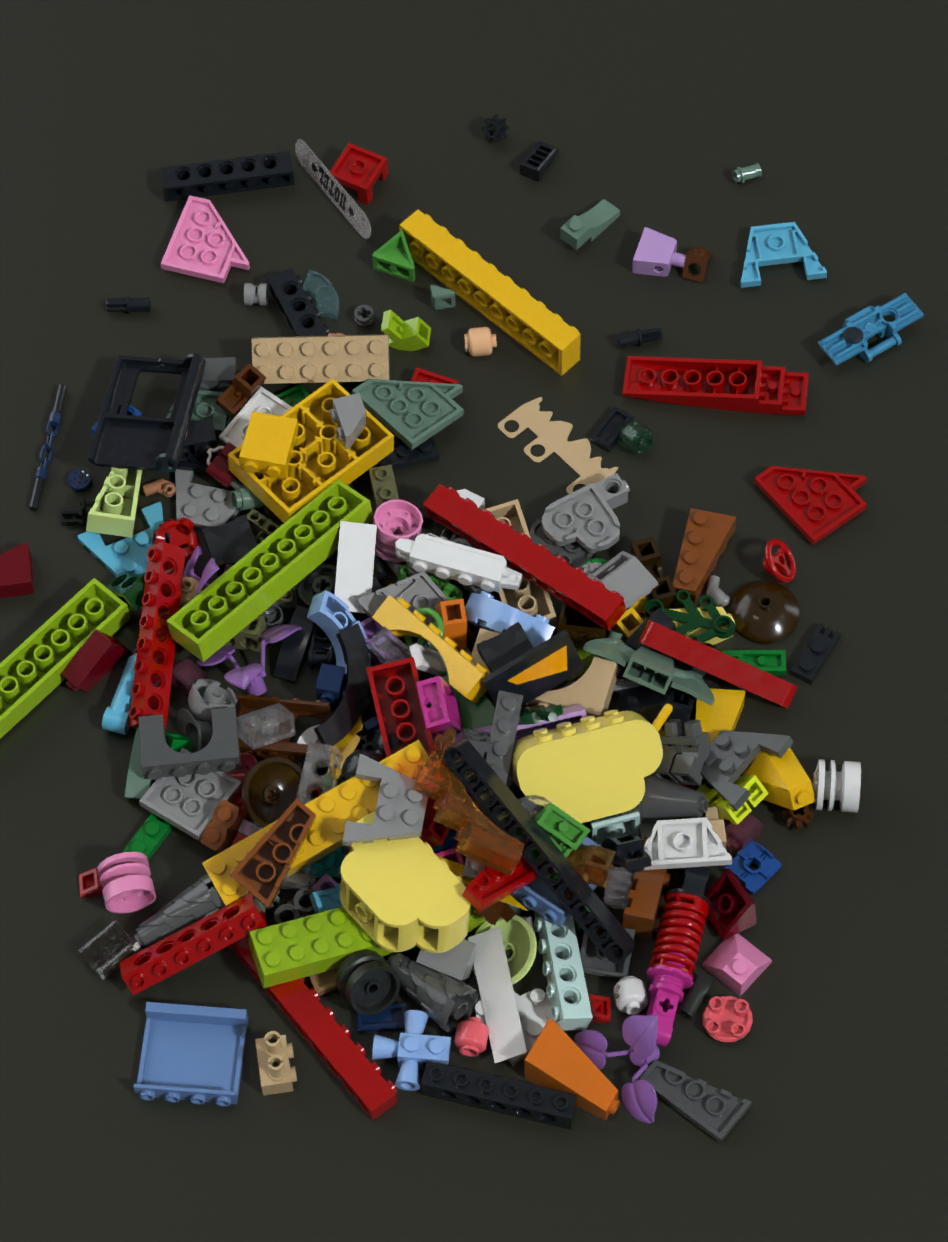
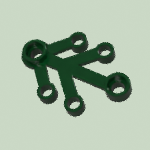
(694, 619)

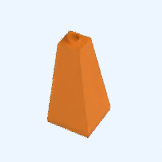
(562, 1066)

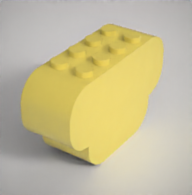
(589, 765)
(404, 895)

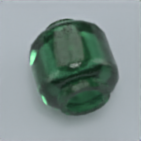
(637, 437)

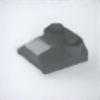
(596, 963)

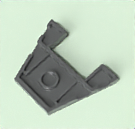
(732, 754)

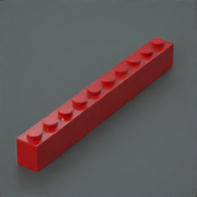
(526, 557)
(327, 1038)

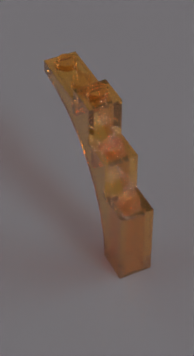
(455, 809)

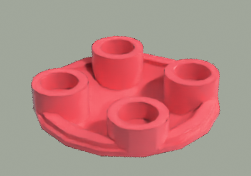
(727, 1018)

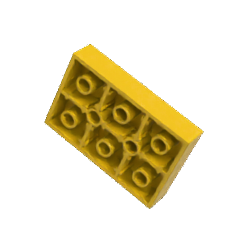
(317, 455)

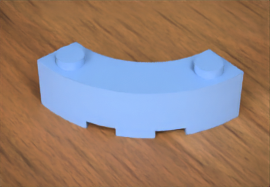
(496, 616)
(332, 617)

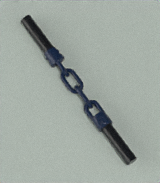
(42, 472)

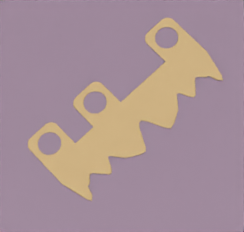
(553, 438)

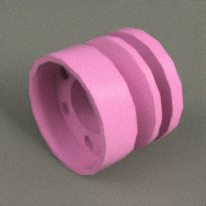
(394, 521)
(126, 882)

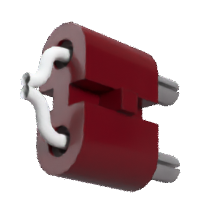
(219, 467)

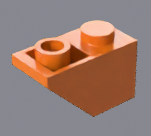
(454, 621)

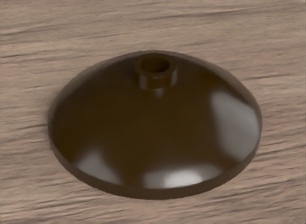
(761, 622)
(273, 775)

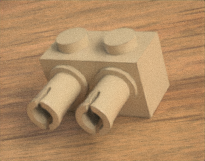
(274, 1063)

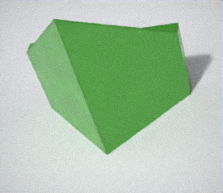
(395, 258)

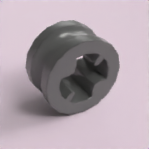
(364, 309)

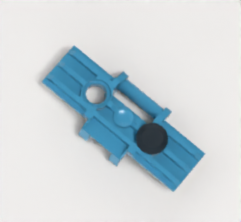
(867, 323)

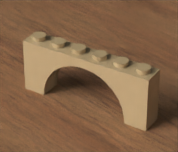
(591, 690)

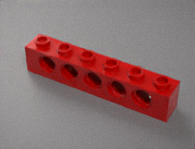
(192, 944)

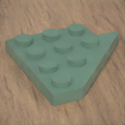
(411, 408)

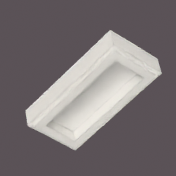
(428, 660)

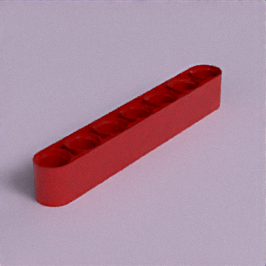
(718, 664)

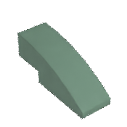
(136, 784)

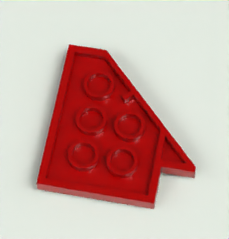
(813, 499)

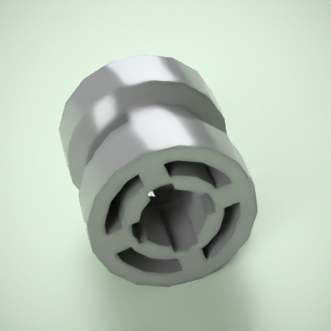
(256, 294)

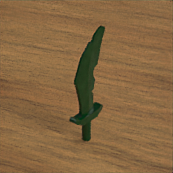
(538, 714)

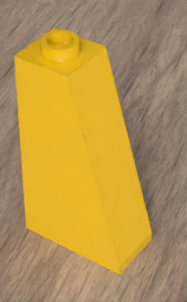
(722, 714)

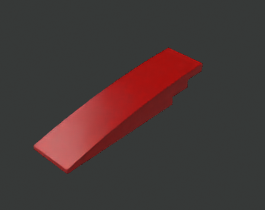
(717, 384)

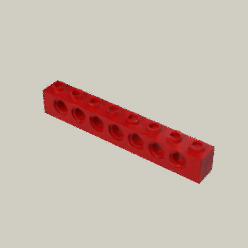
(155, 644)

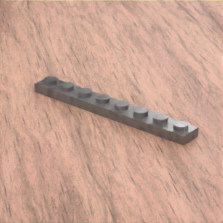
(503, 738)

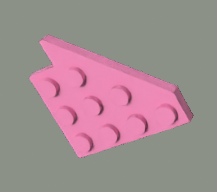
(202, 244)

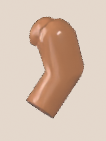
(159, 486)

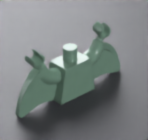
(651, 667)

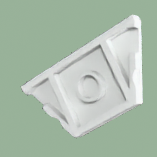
(685, 844)

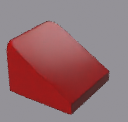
(90, 884)

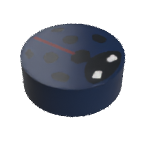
(80, 480)

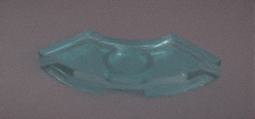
(323, 293)

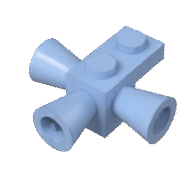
(412, 1049)

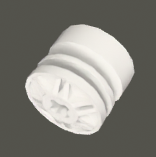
(837, 786)

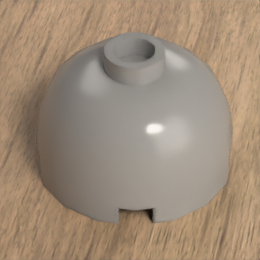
(208, 695)

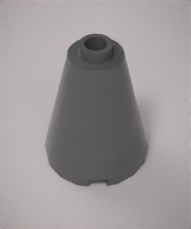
(670, 801)

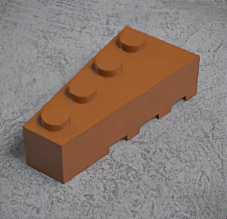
(701, 548)
(272, 857)
(646, 901)

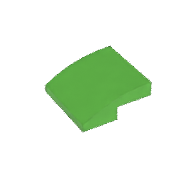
(561, 828)

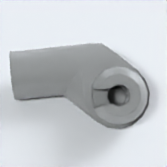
(717, 594)

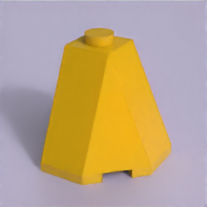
(783, 779)

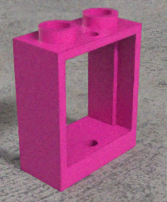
(444, 706)

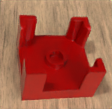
(360, 170)

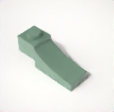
(589, 225)

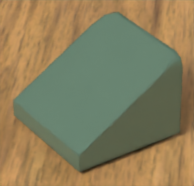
(442, 297)

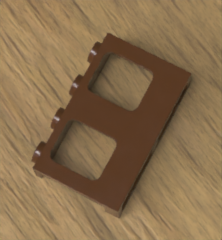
(283, 748)

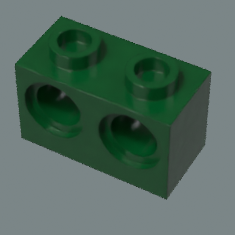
(129, 589)

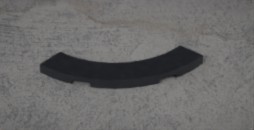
(354, 691)

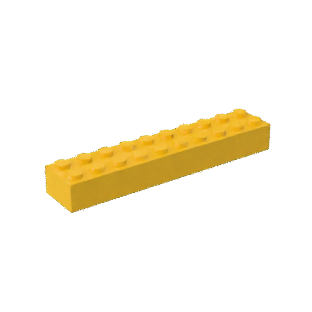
(492, 293)
(343, 803)

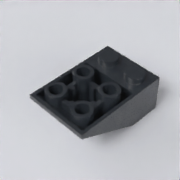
(650, 702)

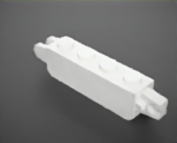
(458, 563)

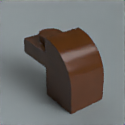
(241, 390)

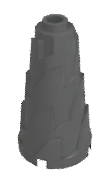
(185, 909)
(438, 994)

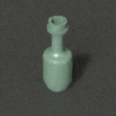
(244, 499)

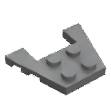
(202, 503)
(416, 590)
(398, 807)

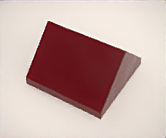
(731, 906)

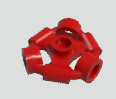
(177, 536)

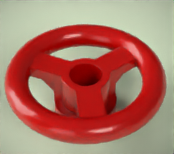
(776, 563)

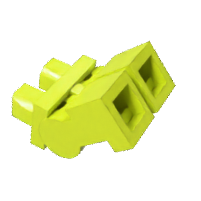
(749, 782)

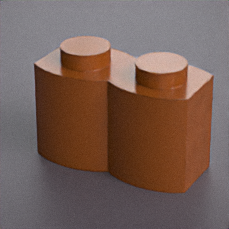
(225, 822)

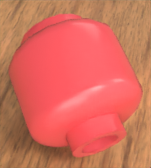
(471, 1037)

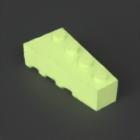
(116, 504)

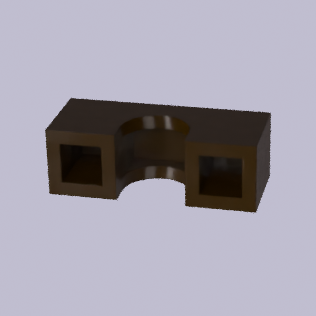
(649, 555)

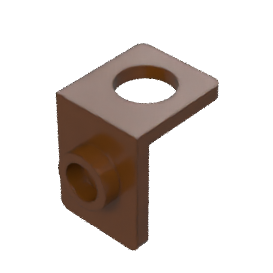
(700, 256)

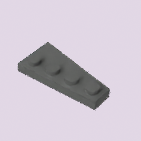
(703, 1104)

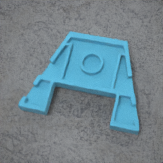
(778, 245)
(129, 553)

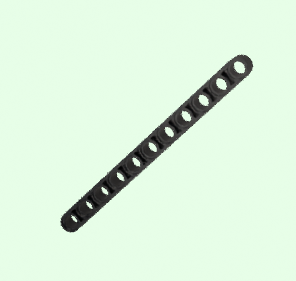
(541, 863)

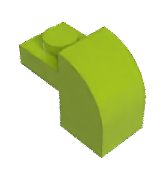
(405, 335)

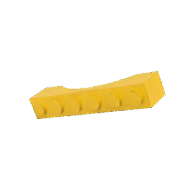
(462, 673)

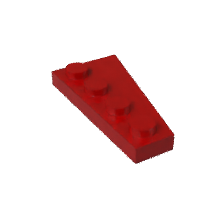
(493, 885)

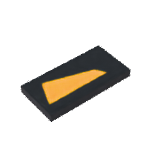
(536, 669)

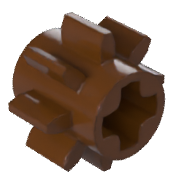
(800, 819)

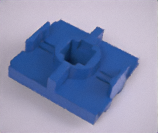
(761, 857)

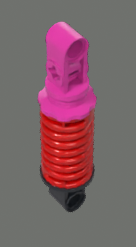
(677, 947)

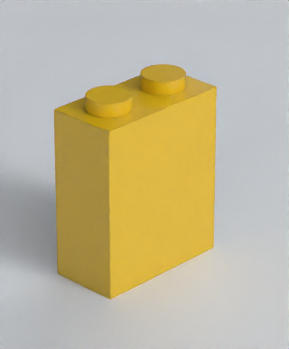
(268, 444)

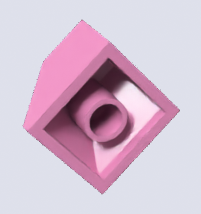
(736, 963)

